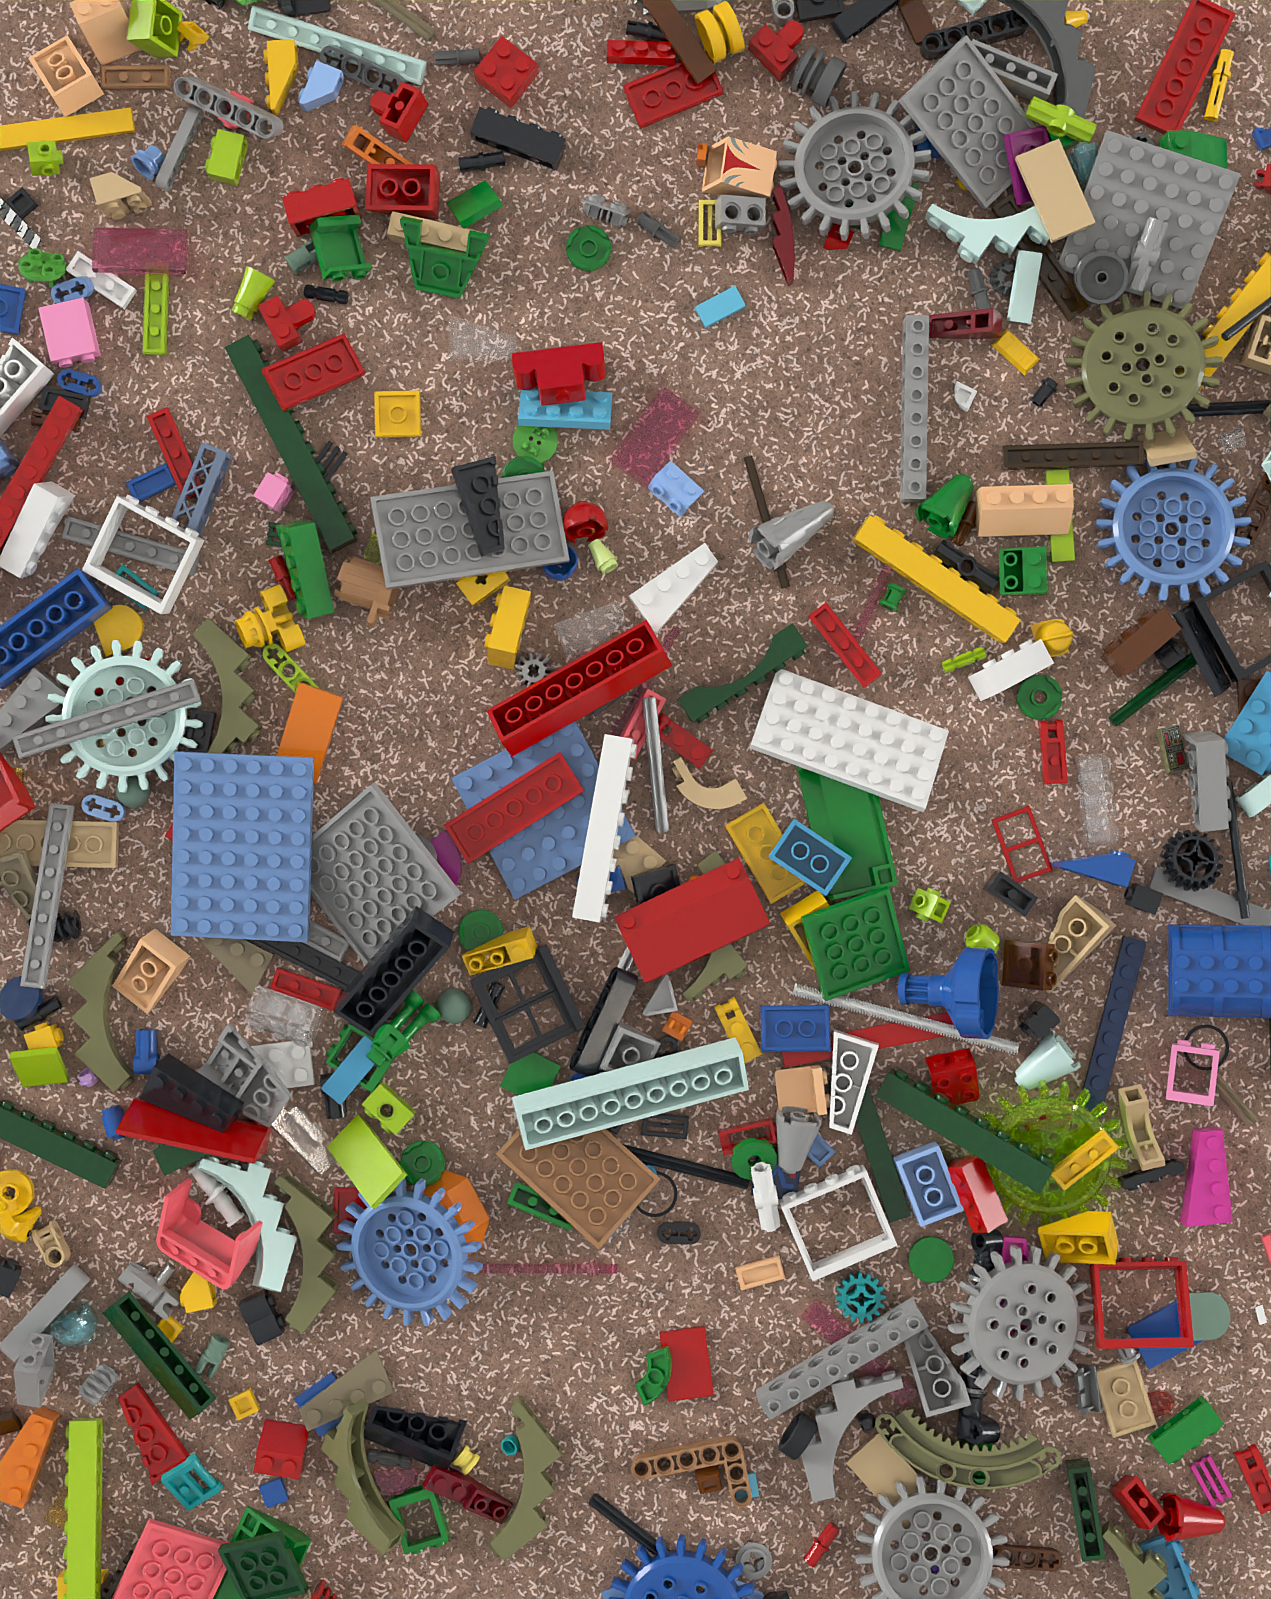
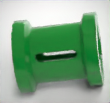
(892, 597)

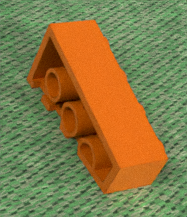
(26, 1456)

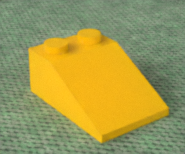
(793, 920)
(1082, 1238)

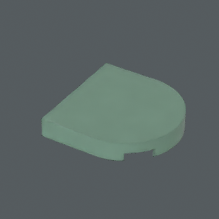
(1209, 1315)

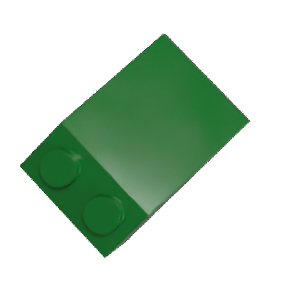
(1197, 146)

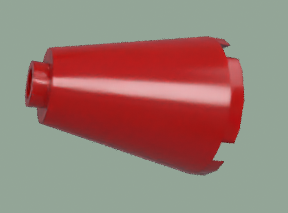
(1188, 1518)

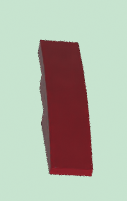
(784, 242)

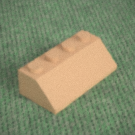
(1024, 510)

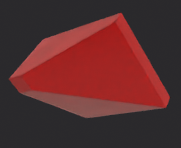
(834, 240)

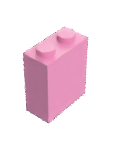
(69, 332)

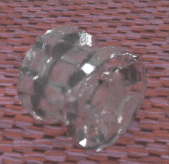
(1232, 440)

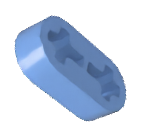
(73, 293)

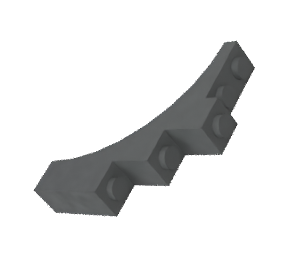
(1062, 47)

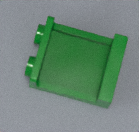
(339, 247)

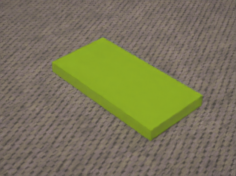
(366, 1161)

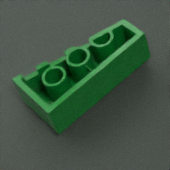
(306, 568)

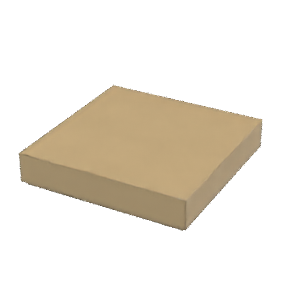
(1167, 448)

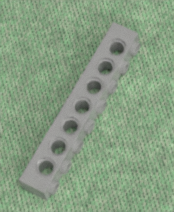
(914, 409)
(841, 1358)

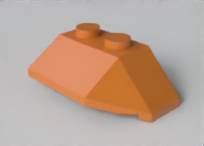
(459, 1189)

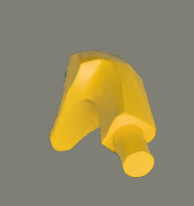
(17, 1227)

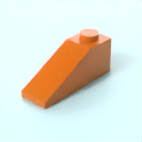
(370, 148)

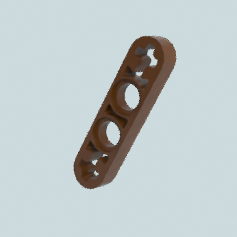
(1259, 506)
(1017, 1552)

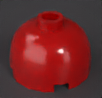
(584, 520)

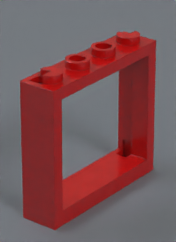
(1183, 1303)

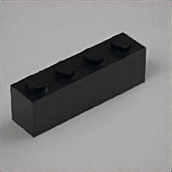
(518, 138)

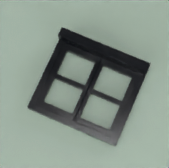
(556, 989)

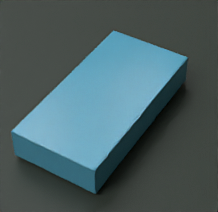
(720, 307)

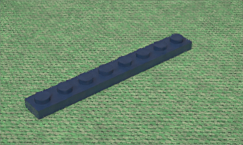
(1113, 1019)

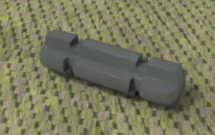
(388, 1458)

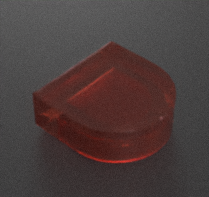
(1161, 1402)

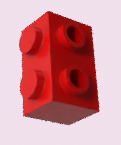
(1137, 1502)

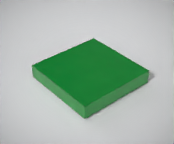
(474, 204)
(530, 1074)

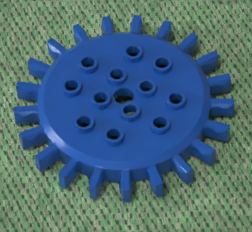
(685, 1571)

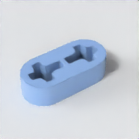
(102, 813)

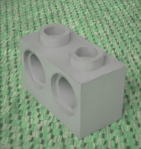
(739, 207)

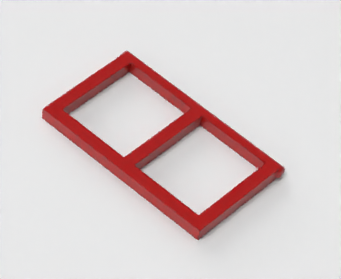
(1038, 839)

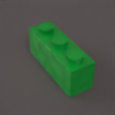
(529, 1202)
(1185, 1430)

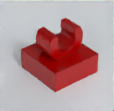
(1266, 183)

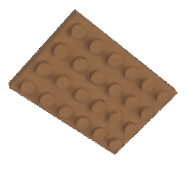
(584, 1179)

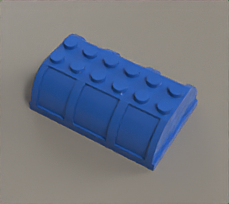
(1219, 970)

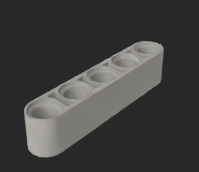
(218, 107)
(45, 1311)

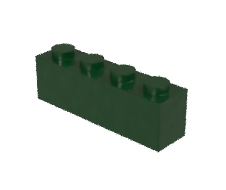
(1085, 1509)

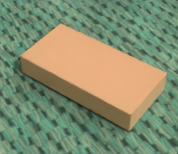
(760, 1272)

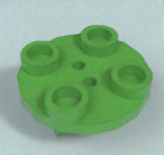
(42, 266)
(525, 447)

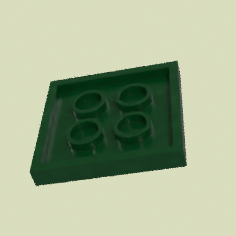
(263, 1567)

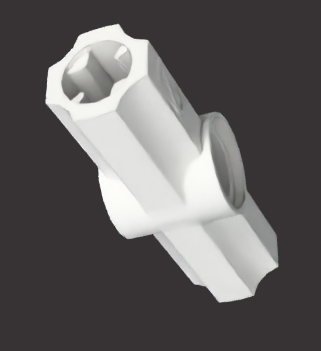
(765, 1196)

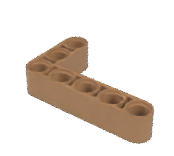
(699, 1460)

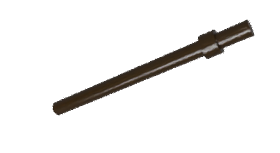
(764, 513)

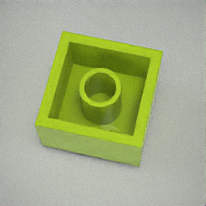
(154, 27)

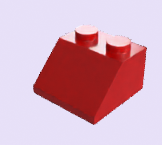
(281, 1449)

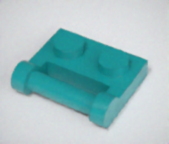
(186, 1488)

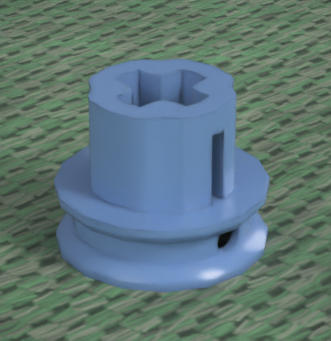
(148, 161)

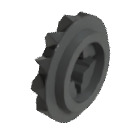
(997, 277)

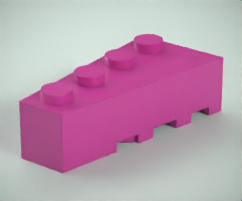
(1207, 1184)

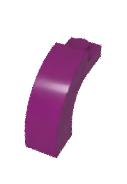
(448, 856)

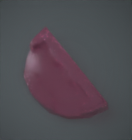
(396, 1480)

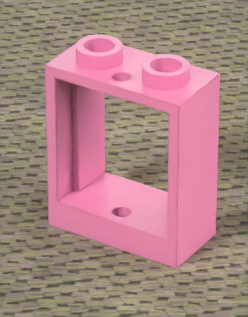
(1189, 1096)

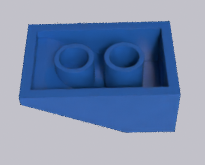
(1110, 868)

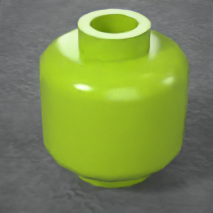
(982, 937)

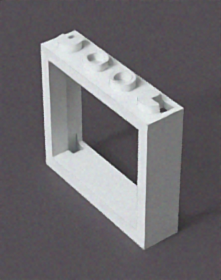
(106, 536)
(853, 1254)

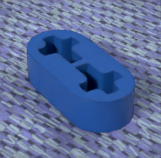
(80, 378)

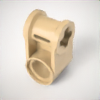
(50, 1243)

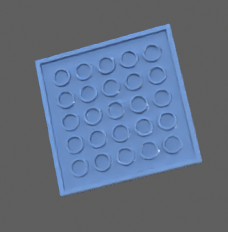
(556, 840)

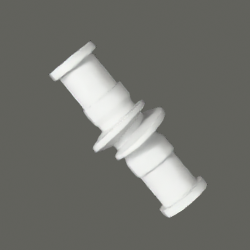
(217, 1196)

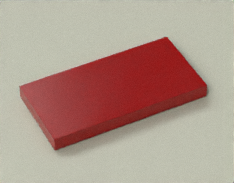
(668, 93)
(313, 372)

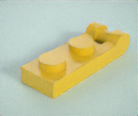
(738, 1028)

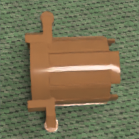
(364, 586)

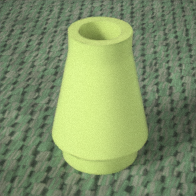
(603, 557)

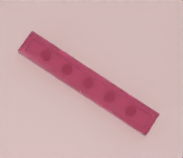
(833, 1330)

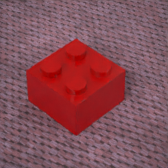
(506, 72)

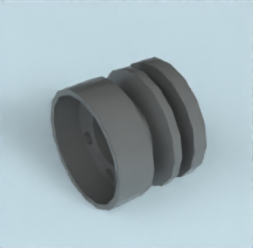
(818, 75)

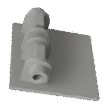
(598, 201)

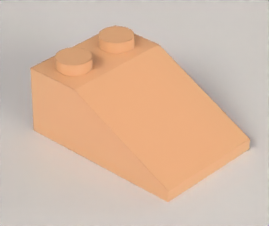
(66, 76)
(150, 970)

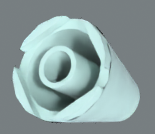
(1046, 1062)

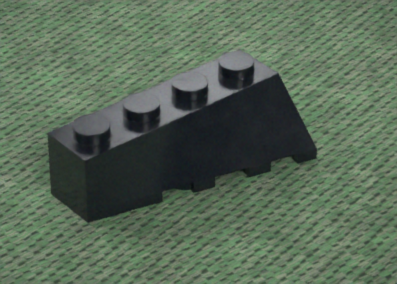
(415, 1435)

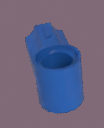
(146, 1051)

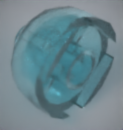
(75, 1328)

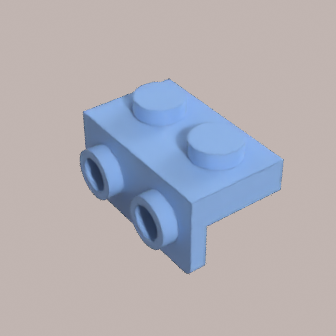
(675, 488)

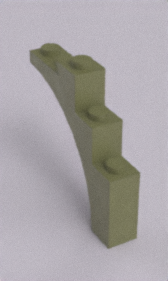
(228, 660)
(721, 961)
(355, 1481)
(1141, 1568)

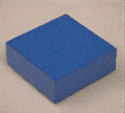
(274, 1492)

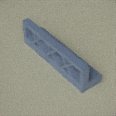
(209, 488)

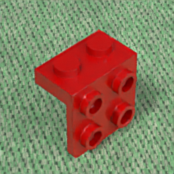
(954, 1075)

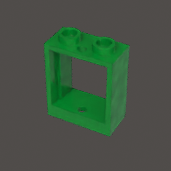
(334, 1051)
(415, 1495)

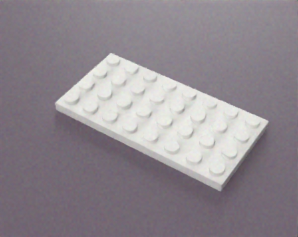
(849, 739)

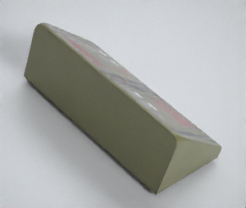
(1172, 749)

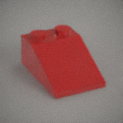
(403, 189)

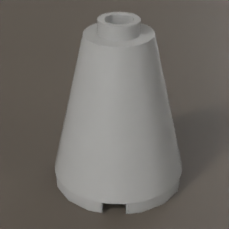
(795, 1136)

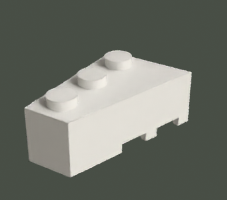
(1010, 669)

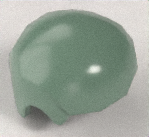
(134, 796)
(454, 1005)

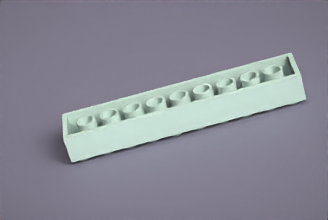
(630, 1093)

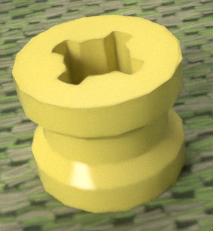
(465, 1459)

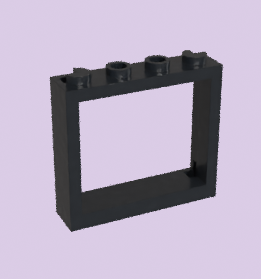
(1213, 631)

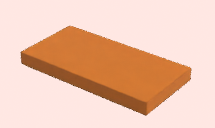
(310, 725)

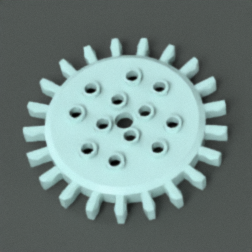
(138, 678)

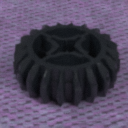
(1186, 876)

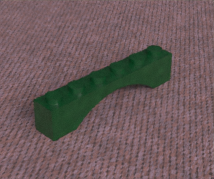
(783, 646)

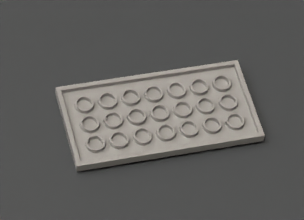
(430, 539)

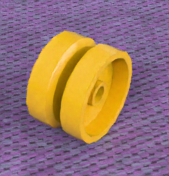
(719, 31)

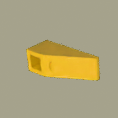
(282, 70)
(501, 951)

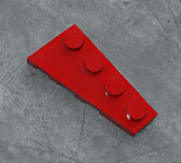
(152, 1433)

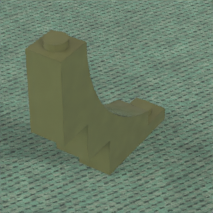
(94, 985)
(311, 1220)
(538, 1453)

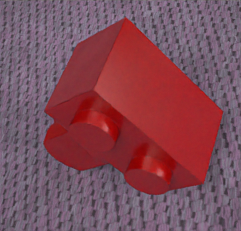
(775, 50)
(400, 110)
(286, 321)

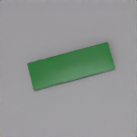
(898, 226)

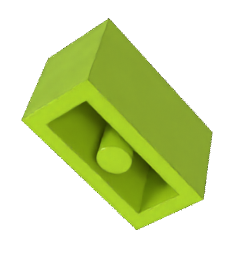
(226, 157)

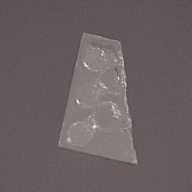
(478, 343)
(588, 629)

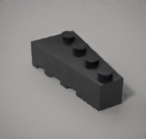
(190, 1095)

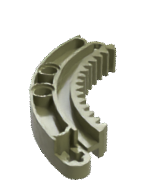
(1002, 1466)

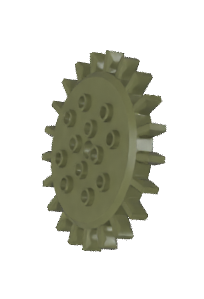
(1152, 405)

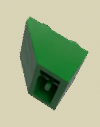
(1024, 571)

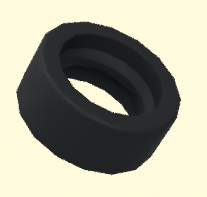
(797, 1436)

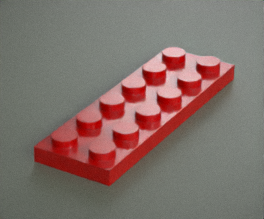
(1184, 66)
(514, 807)

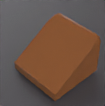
(708, 1479)

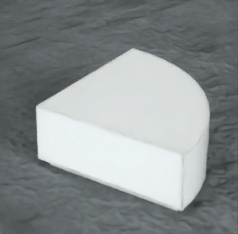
(964, 396)

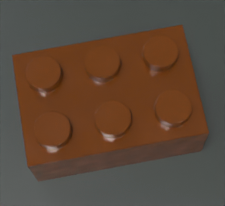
(1139, 641)

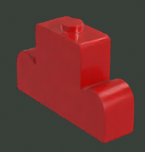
(559, 371)

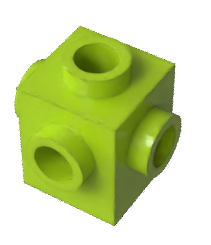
(44, 158)
(929, 905)

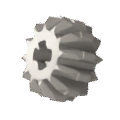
(532, 662)
(98, 1384)

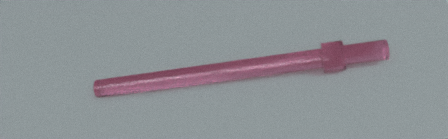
(872, 601)
(620, 724)
(593, 1268)

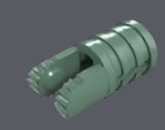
(302, 257)
(213, 1354)

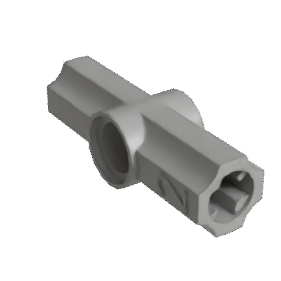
(1146, 253)

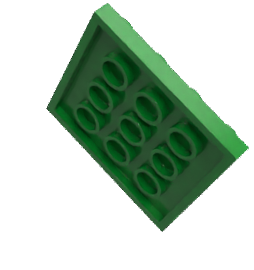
(855, 943)

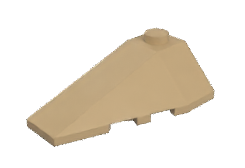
(1076, 935)

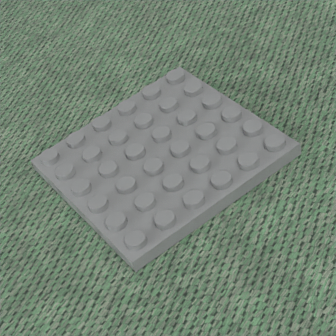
(1143, 181)
(374, 872)

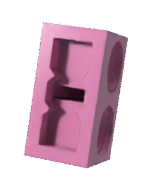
(274, 492)

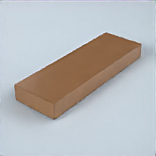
(135, 77)

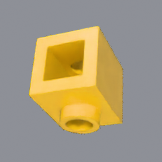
(44, 1037)

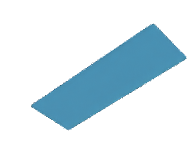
(349, 1072)

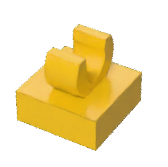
(192, 32)

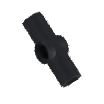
(979, 575)

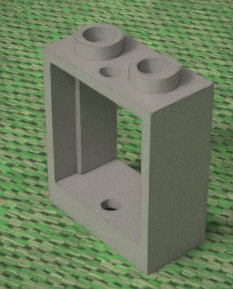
(34, 1366)

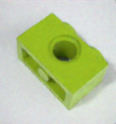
(385, 1095)

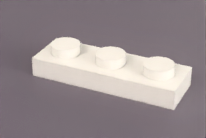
(104, 283)

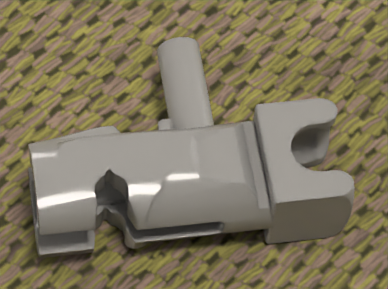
(152, 1288)

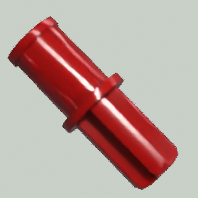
(282, 576)
(821, 1544)

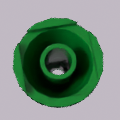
(946, 506)

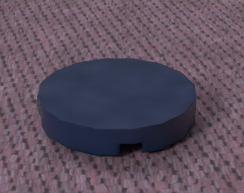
(19, 1002)

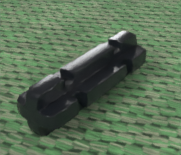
(326, 294)

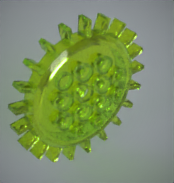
(1060, 1116)

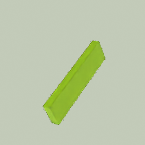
(155, 314)
(1060, 545)

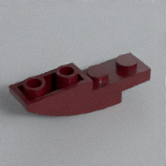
(468, 1492)

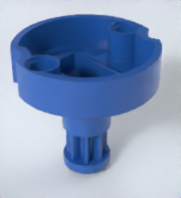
(966, 992)

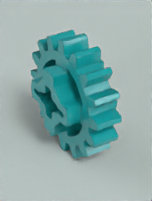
(869, 1296)

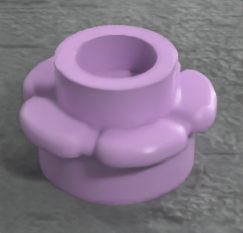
(87, 1077)

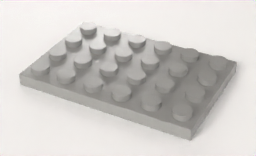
(965, 116)

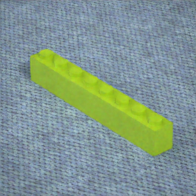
(84, 1508)

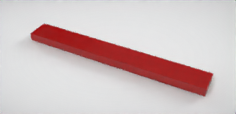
(885, 1034)

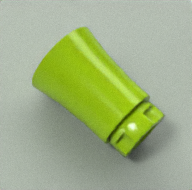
(251, 293)

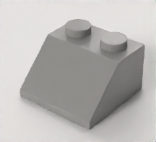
(628, 1048)

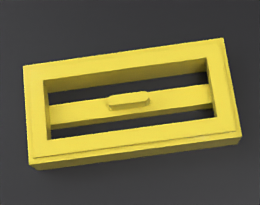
(709, 243)

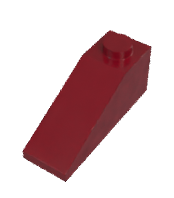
(966, 324)

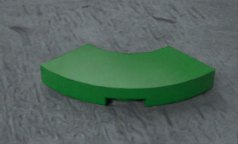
(657, 1375)

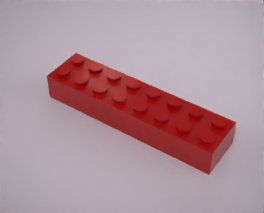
(578, 688)

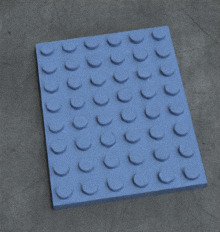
(242, 846)

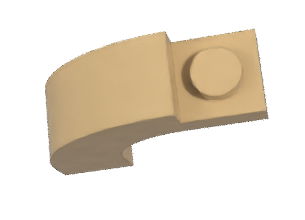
(710, 798)
(1138, 1129)

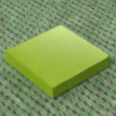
(39, 1067)

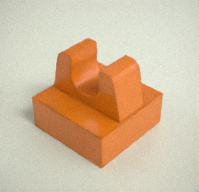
(677, 1025)

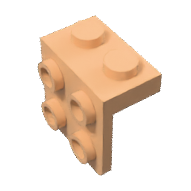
(802, 1088)

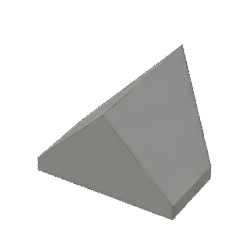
(662, 999)

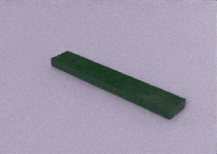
(881, 1160)

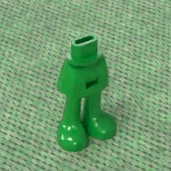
(389, 1041)

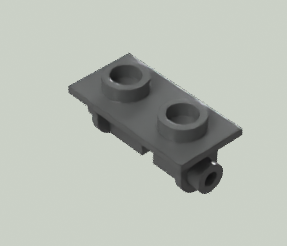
(1087, 1383)

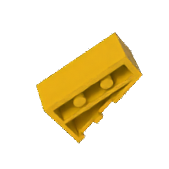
(507, 626)

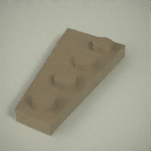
(364, 1381)

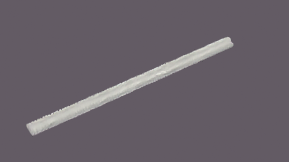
(903, 1017)

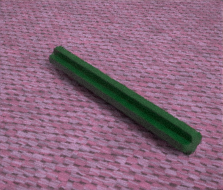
(1152, 690)

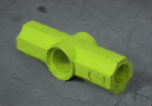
(1060, 120)

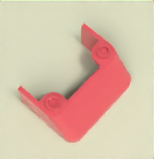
(199, 1244)

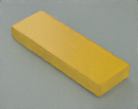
(1084, 1159)

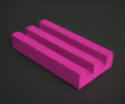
(1220, 1497)

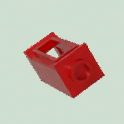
(727, 1147)

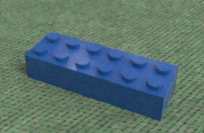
(49, 624)

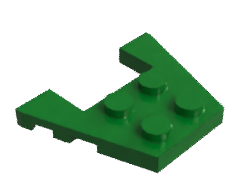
(437, 268)

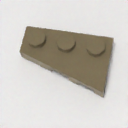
(19, 880)
(241, 958)

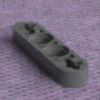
(363, 68)

